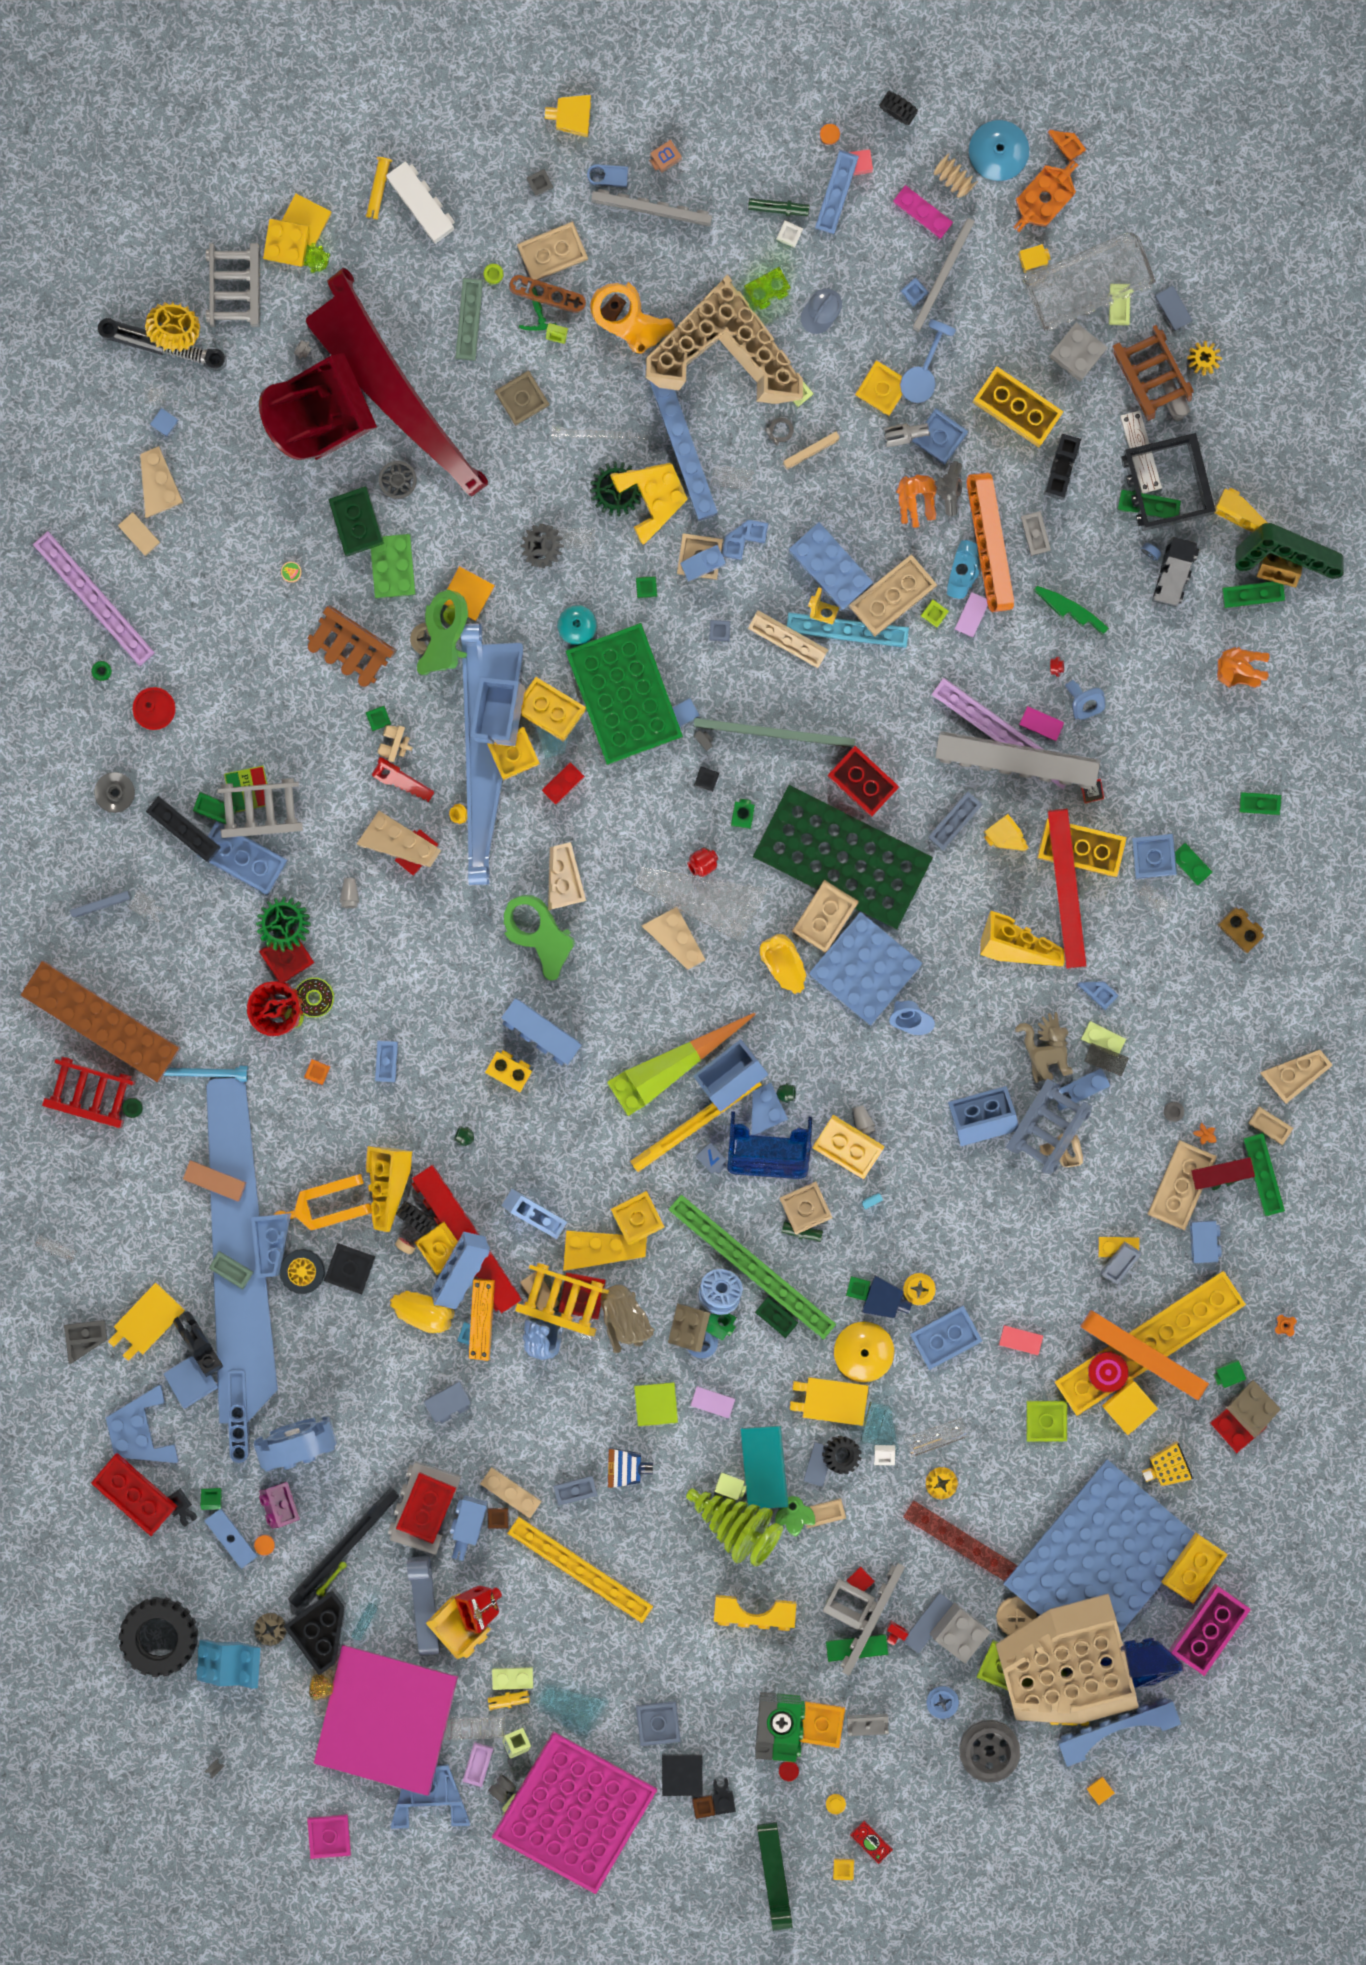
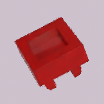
(896, 1632)

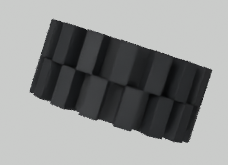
(898, 108)
(415, 1217)
(849, 1463)

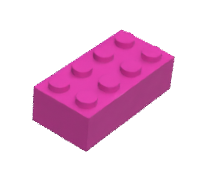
(1209, 1629)

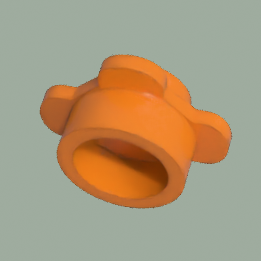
(1285, 1330)

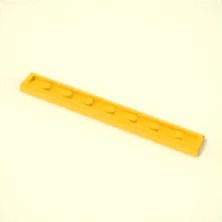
(580, 1569)

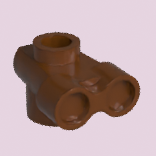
(612, 314)

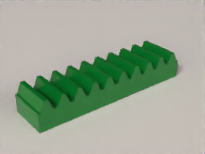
(1264, 1175)

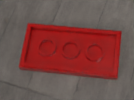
(134, 1494)

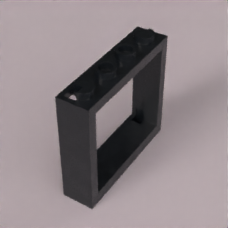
(1199, 471)

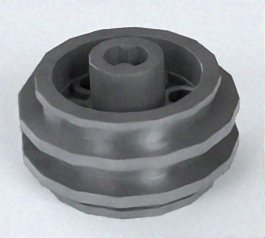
(1000, 1769)

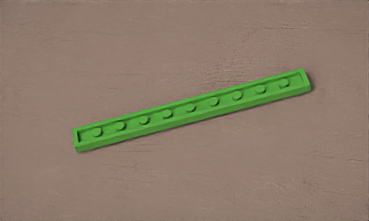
(752, 1266)

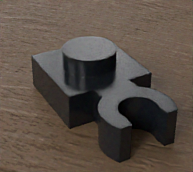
(182, 1503)
(723, 1799)

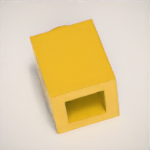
(1034, 258)

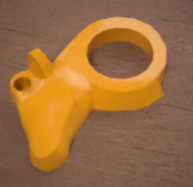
(635, 328)

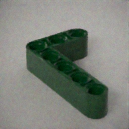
(1290, 546)
(774, 1876)

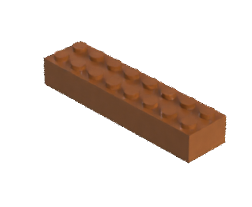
(100, 1021)

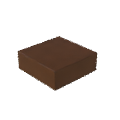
(498, 1518)
(703, 1806)

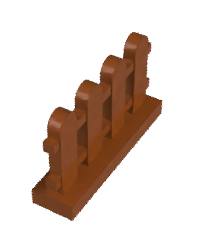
(361, 647)

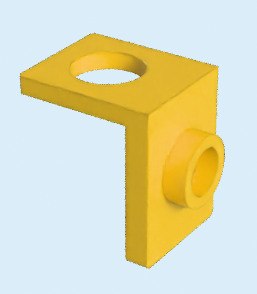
(817, 606)

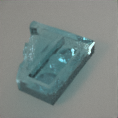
(879, 1426)

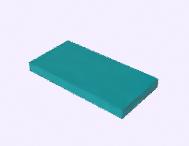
(764, 1466)

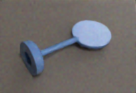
(918, 382)

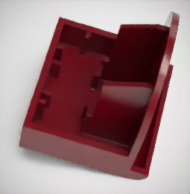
(316, 410)

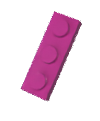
(922, 212)

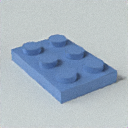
(946, 1337)

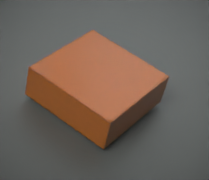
(317, 1072)

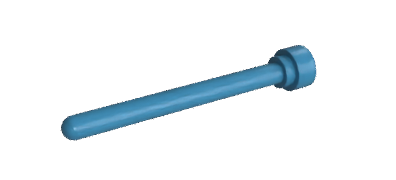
(239, 1072)

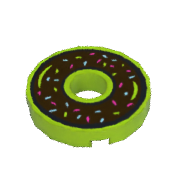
(326, 994)

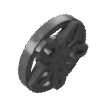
(397, 479)

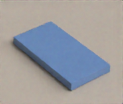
(246, 860)

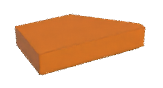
(1068, 144)

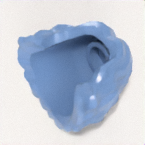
(542, 1338)

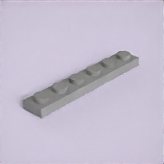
(660, 209)
(868, 1626)

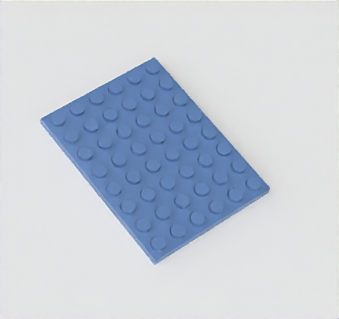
(1102, 1544)

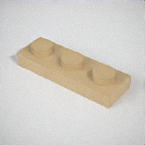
(510, 1492)

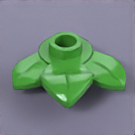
(795, 1518)

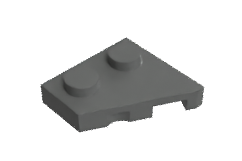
(83, 1338)

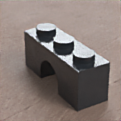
(1062, 466)

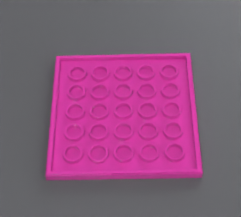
(386, 1720)
(574, 1812)

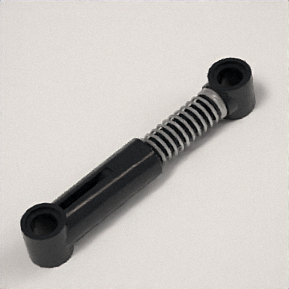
(143, 342)

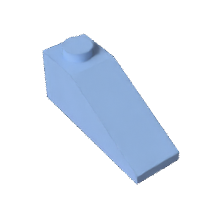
(534, 1213)

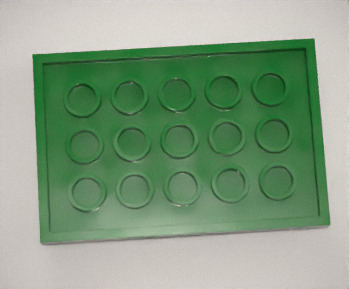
(624, 694)

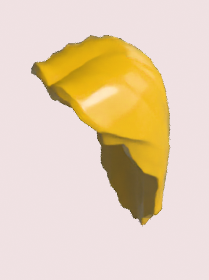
(783, 962)
(421, 1312)

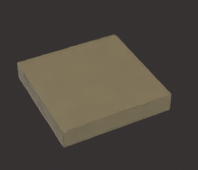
(522, 398)

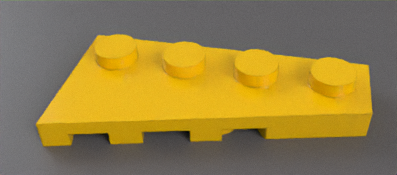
(594, 1249)

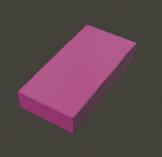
(1041, 723)

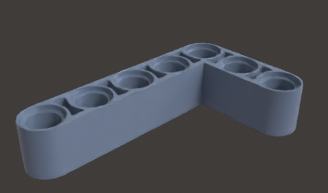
(420, 1575)

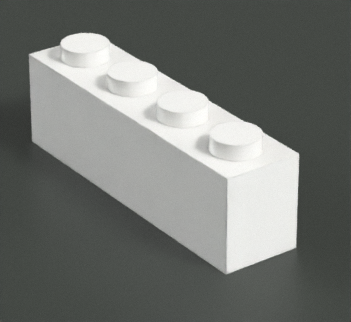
(419, 201)

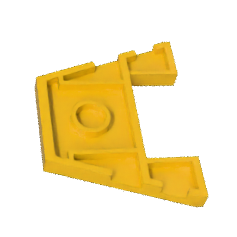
(660, 491)

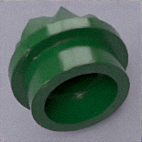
(786, 1093)
(464, 1136)

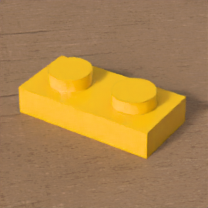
(1109, 1245)

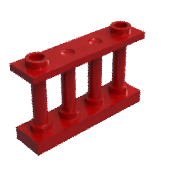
(74, 1106)

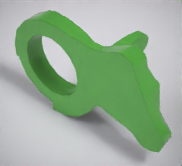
(442, 650)
(550, 942)

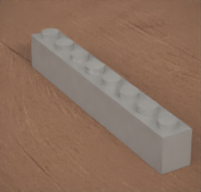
(1017, 759)

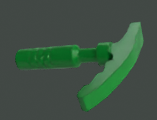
(538, 309)

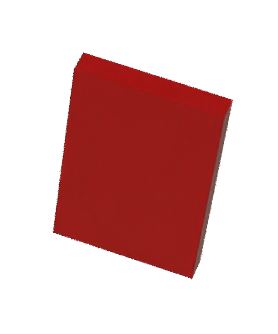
(426, 1508)

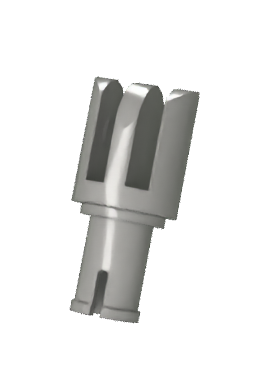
(1178, 407)
(904, 434)

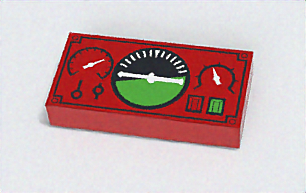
(871, 1841)

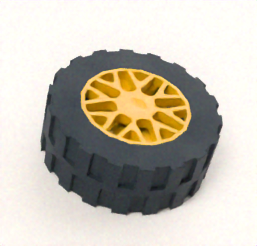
(302, 1271)

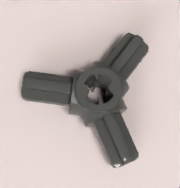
(950, 488)

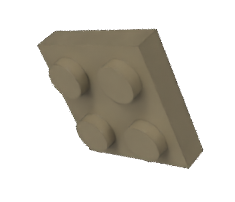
(689, 1327)
(1253, 1408)

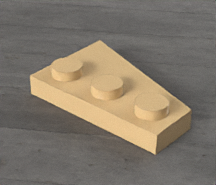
(158, 484)

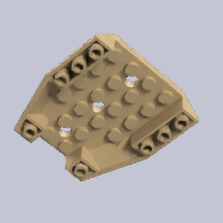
(1072, 1638)

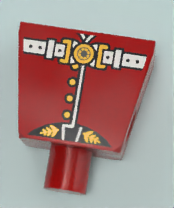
(478, 1607)

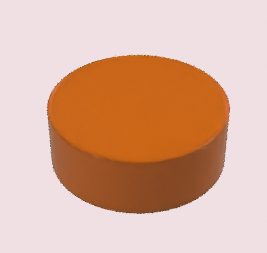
(829, 134)
(264, 1545)

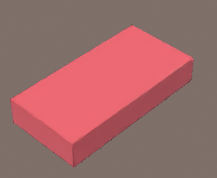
(1020, 1340)

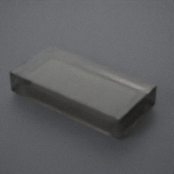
(1106, 1059)

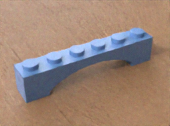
(1160, 1715)

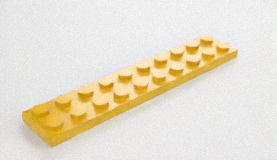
(1163, 1332)

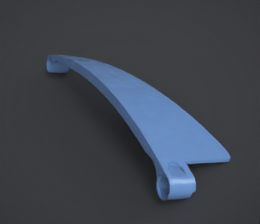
(482, 774)

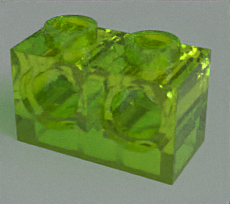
(764, 283)

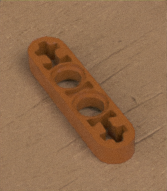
(547, 293)

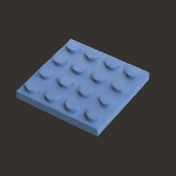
(865, 968)

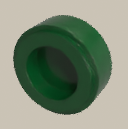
(132, 1107)

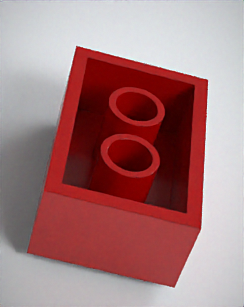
(863, 781)

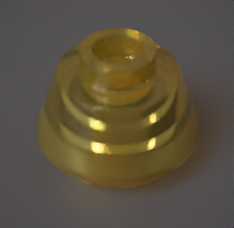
(320, 1687)

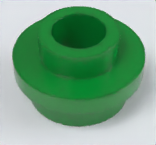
(108, 671)

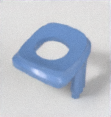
(1081, 698)

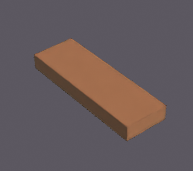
(214, 1180)

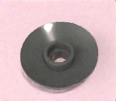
(104, 789)

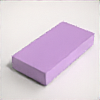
(971, 615)
(712, 1402)
(478, 1764)

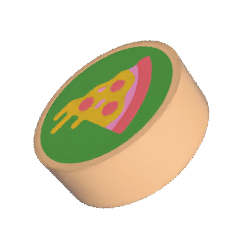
(291, 572)

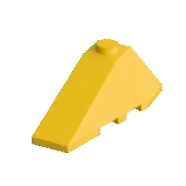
(388, 1177)

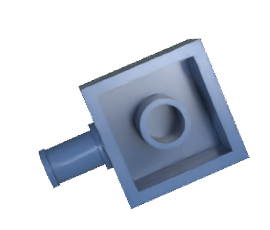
(469, 1523)

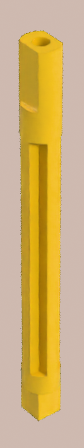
(680, 1134)

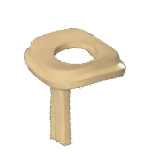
(1066, 1159)

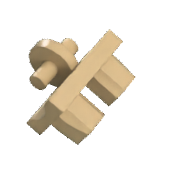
(390, 752)

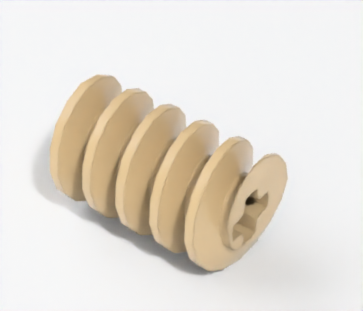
(954, 176)

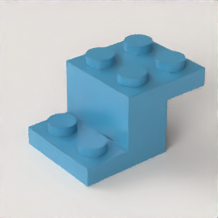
(228, 1663)

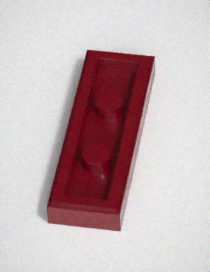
(1223, 1173)

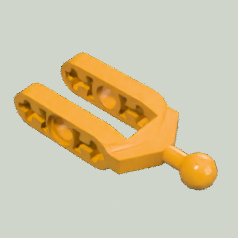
(303, 1212)

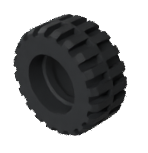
(142, 1659)

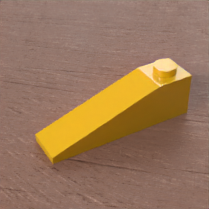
(1238, 510)
(1005, 835)
(1010, 943)

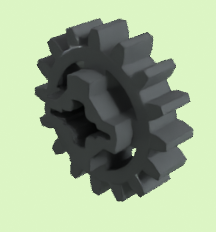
(540, 546)

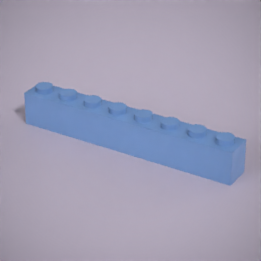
(685, 452)

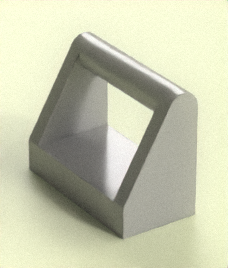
(844, 1613)

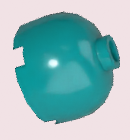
(581, 634)

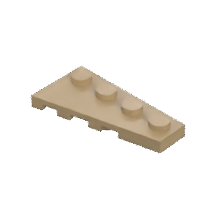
(396, 840)

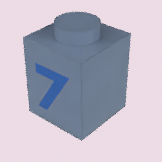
(712, 1158)

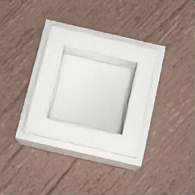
(789, 234)
(884, 1455)

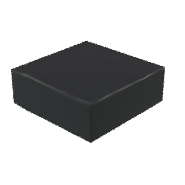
(706, 779)

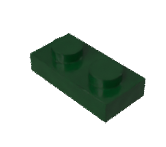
(776, 1317)

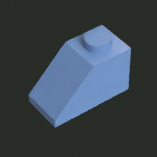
(703, 563)

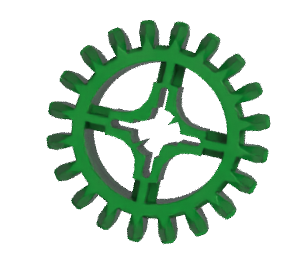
(274, 926)

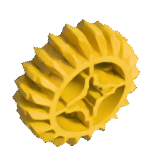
(173, 321)

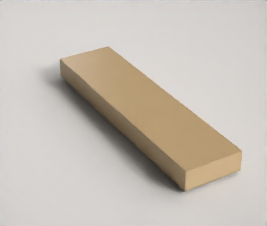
(787, 639)

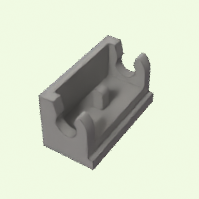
(867, 1724)

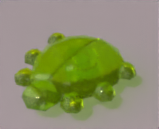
(316, 258)

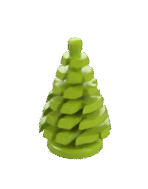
(738, 1526)

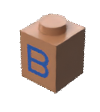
(665, 157)

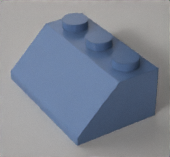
(983, 1116)

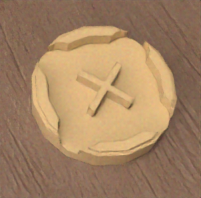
(1014, 1614)

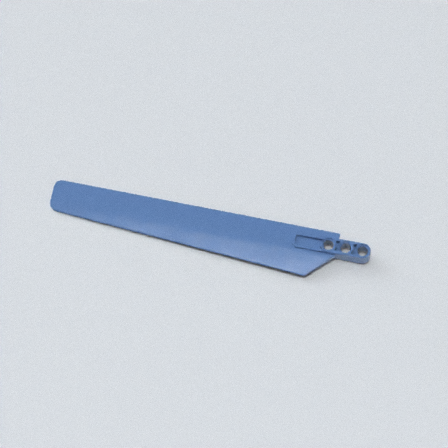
(241, 1315)

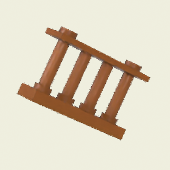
(1140, 389)

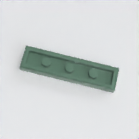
(469, 319)

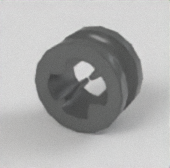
(214, 1768)

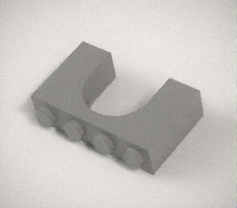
(413, 1471)

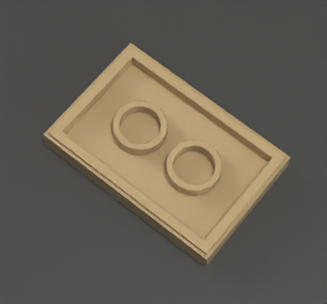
(552, 251)
(825, 916)

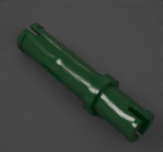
(779, 207)

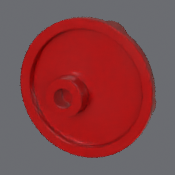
(154, 708)

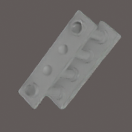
(251, 295)
(251, 827)

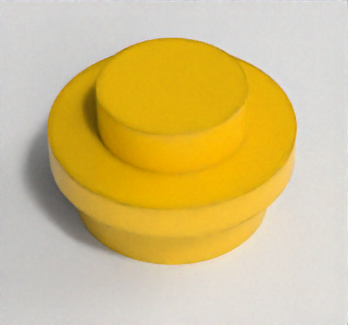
(458, 813)
(835, 1804)

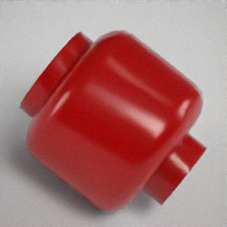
(702, 862)

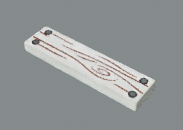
(1143, 464)

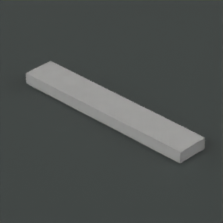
(943, 275)

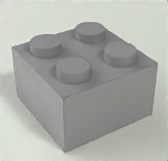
(1078, 352)
(959, 1633)

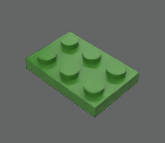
(393, 567)

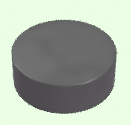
(1173, 1111)

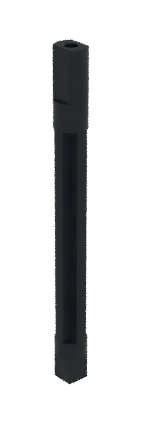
(343, 1547)

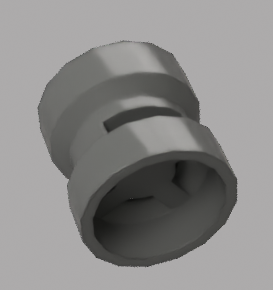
(501, 1789)

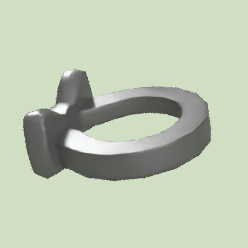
(776, 440)

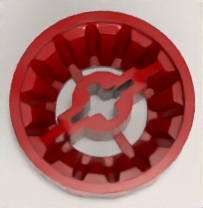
(260, 1010)

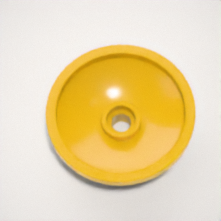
(855, 1339)

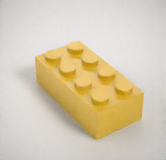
(1017, 407)
(1092, 849)

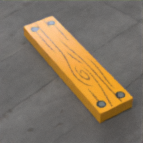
(481, 1319)

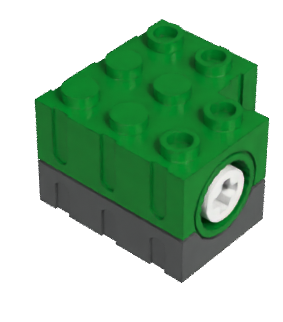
(779, 1727)

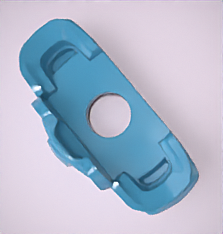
(959, 584)

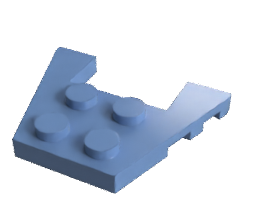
(131, 1431)
(443, 1792)

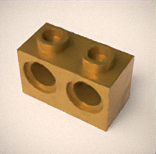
(1279, 570)
(1237, 933)

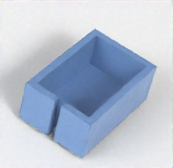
(497, 711)
(730, 1075)

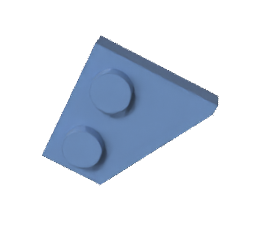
(766, 1109)

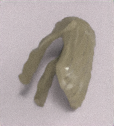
(624, 1318)

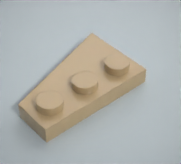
(564, 878)
(675, 937)
(1295, 1075)

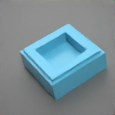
(874, 1199)

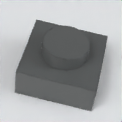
(539, 182)
(704, 740)

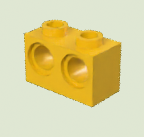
(507, 1075)

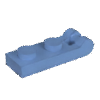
(1084, 1087)

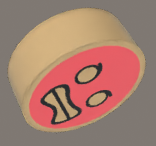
(405, 1245)

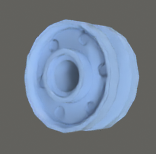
(722, 1281)

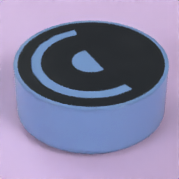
(1151, 551)

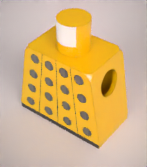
(1168, 1466)

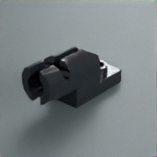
(198, 1345)

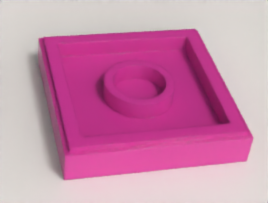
(329, 1836)

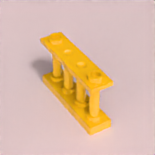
(547, 1313)

